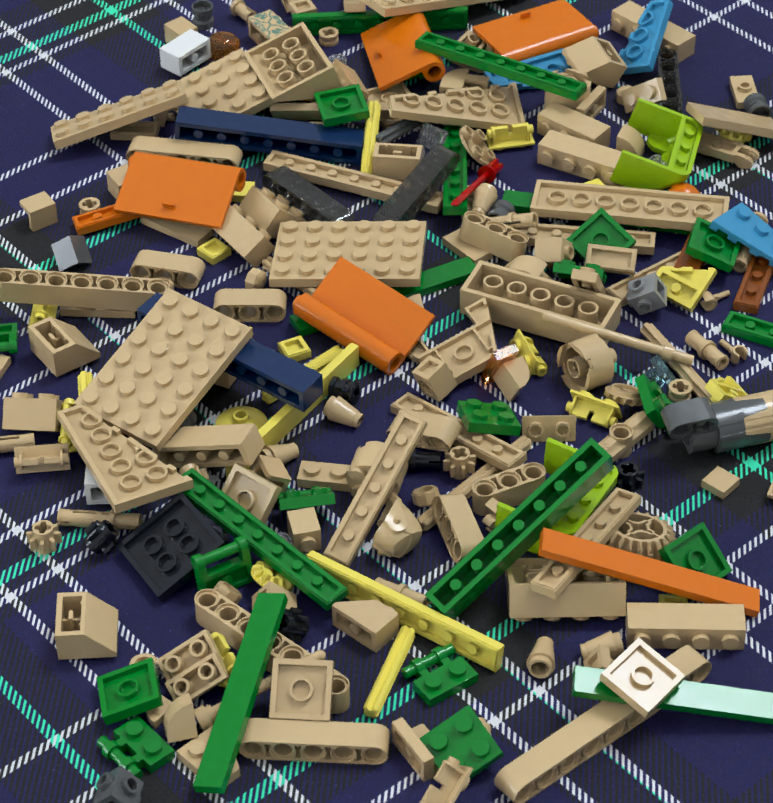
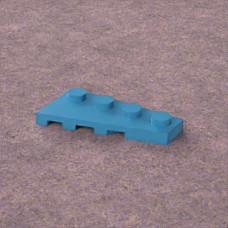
(647, 38)
(549, 61)
(749, 229)

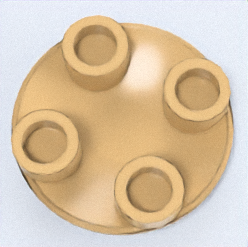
(474, 144)

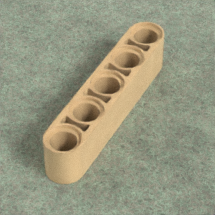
(193, 150)
(315, 741)

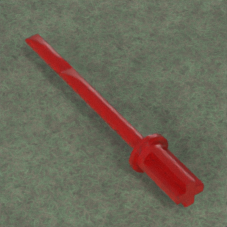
(486, 174)

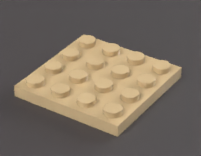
(226, 87)

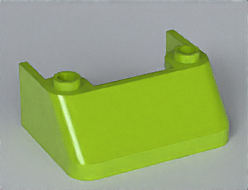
(669, 134)
(555, 455)

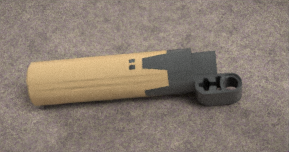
(721, 424)

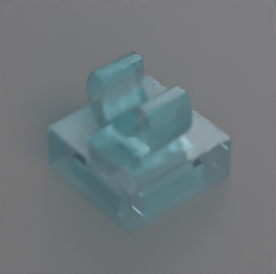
(659, 372)

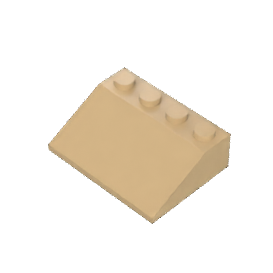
(292, 66)
(585, 597)

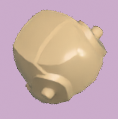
(397, 530)

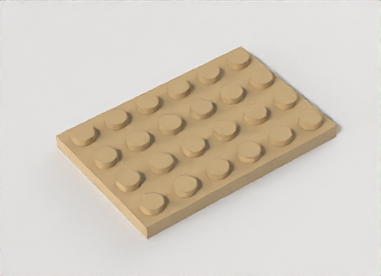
(383, 249)
(164, 368)

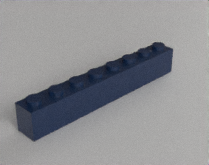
(270, 134)
(267, 370)

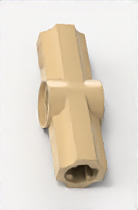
(627, 434)

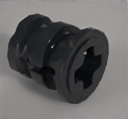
(353, 389)

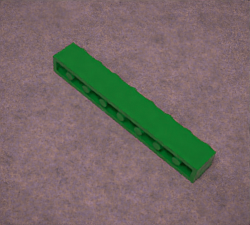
(520, 530)

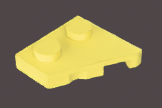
(686, 284)
(724, 389)

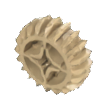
(643, 535)

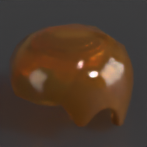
(222, 44)

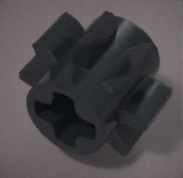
(629, 477)
(101, 536)
(294, 625)

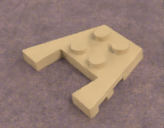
(467, 351)

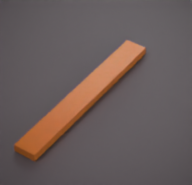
(646, 571)

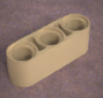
(493, 236)
(180, 269)
(251, 304)
(439, 433)
(507, 486)
(456, 524)

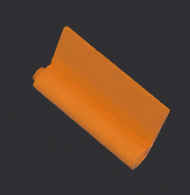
(536, 31)
(394, 54)
(179, 189)
(365, 312)

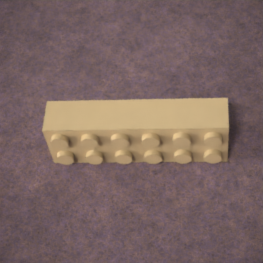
(520, 299)

